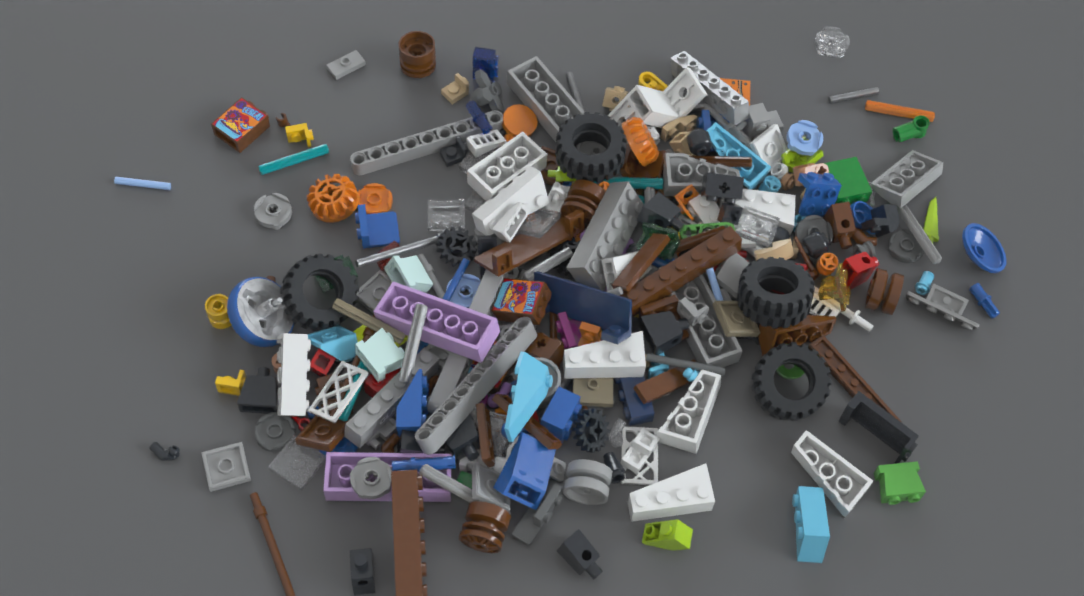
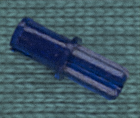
(478, 117)

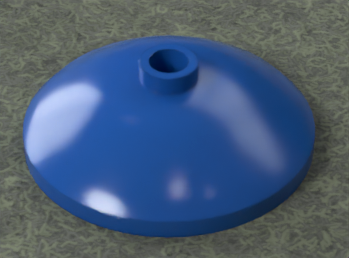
(983, 248)

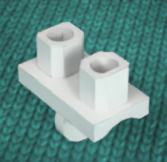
(557, 196)

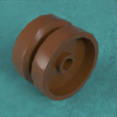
(886, 291)

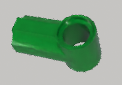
(913, 129)

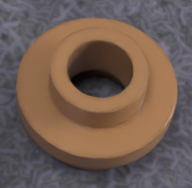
(787, 181)

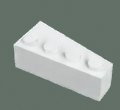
(772, 203)
(293, 374)

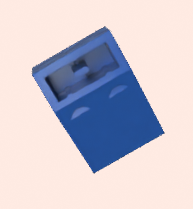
(412, 408)
(526, 471)

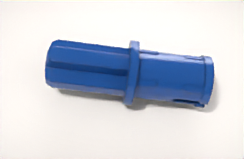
(984, 300)

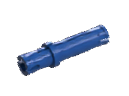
(415, 464)

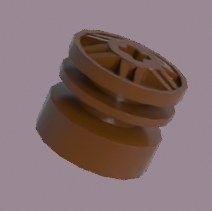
(417, 54)
(583, 196)
(484, 527)

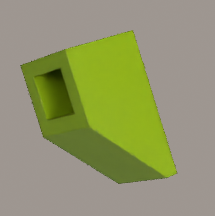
(668, 535)

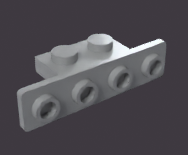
(945, 302)

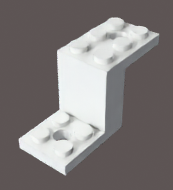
(658, 106)

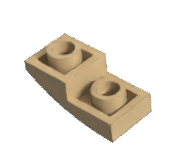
(678, 125)
(780, 249)

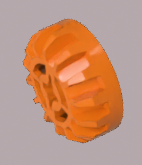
(640, 141)
(333, 202)

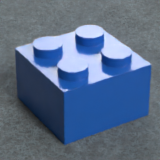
(561, 413)

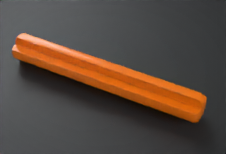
(897, 110)

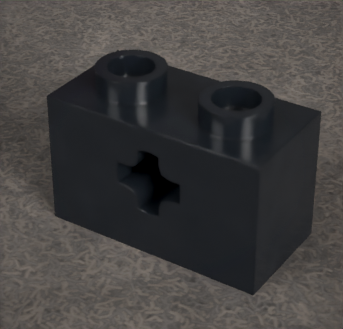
(732, 184)

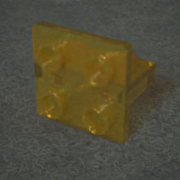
(835, 287)

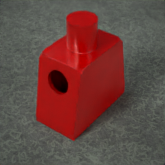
(861, 268)

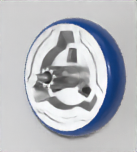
(267, 308)

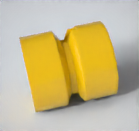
(217, 311)

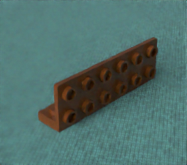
(524, 247)

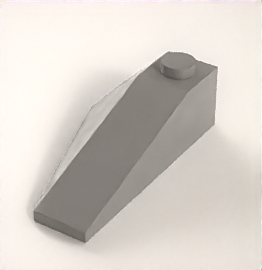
(683, 170)

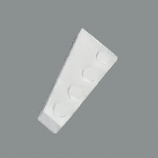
(526, 188)
(606, 359)
(689, 419)
(830, 471)
(674, 496)

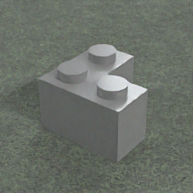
(760, 120)

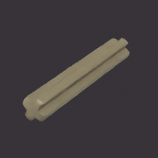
(366, 319)

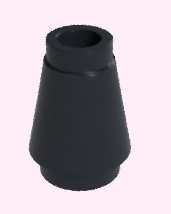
(613, 463)

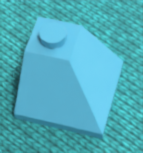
(336, 342)

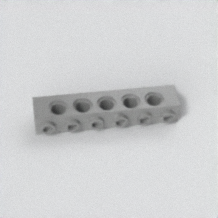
(719, 94)

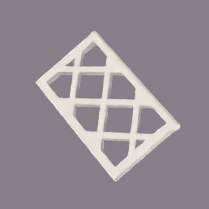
(341, 404)
(653, 465)

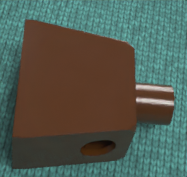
(842, 223)

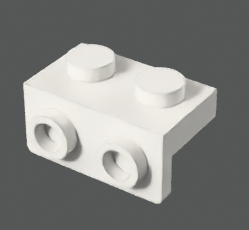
(703, 210)

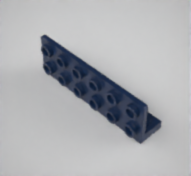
(590, 306)

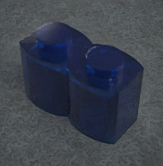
(487, 61)

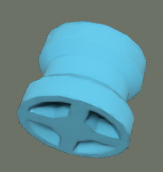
(770, 184)

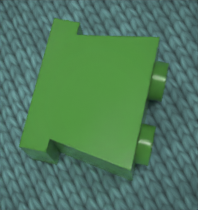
(899, 482)

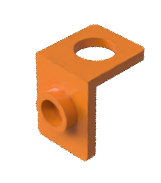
(683, 201)

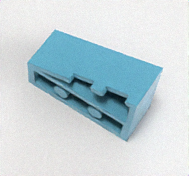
(811, 524)

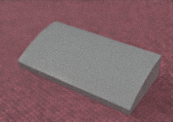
(907, 178)

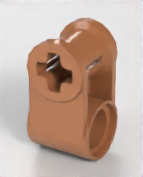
(819, 168)

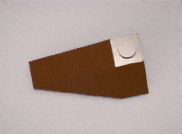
(807, 330)

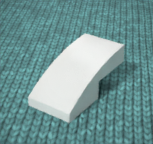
(639, 451)

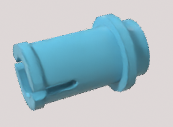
(923, 286)

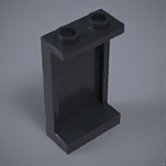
(881, 425)

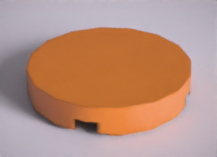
(519, 119)
(376, 198)

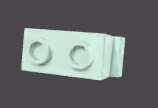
(408, 272)
(380, 354)

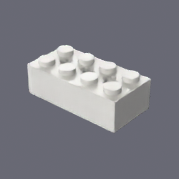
(505, 164)

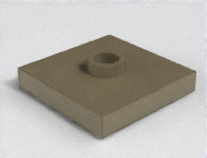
(734, 321)
(594, 391)

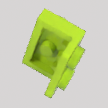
(794, 159)

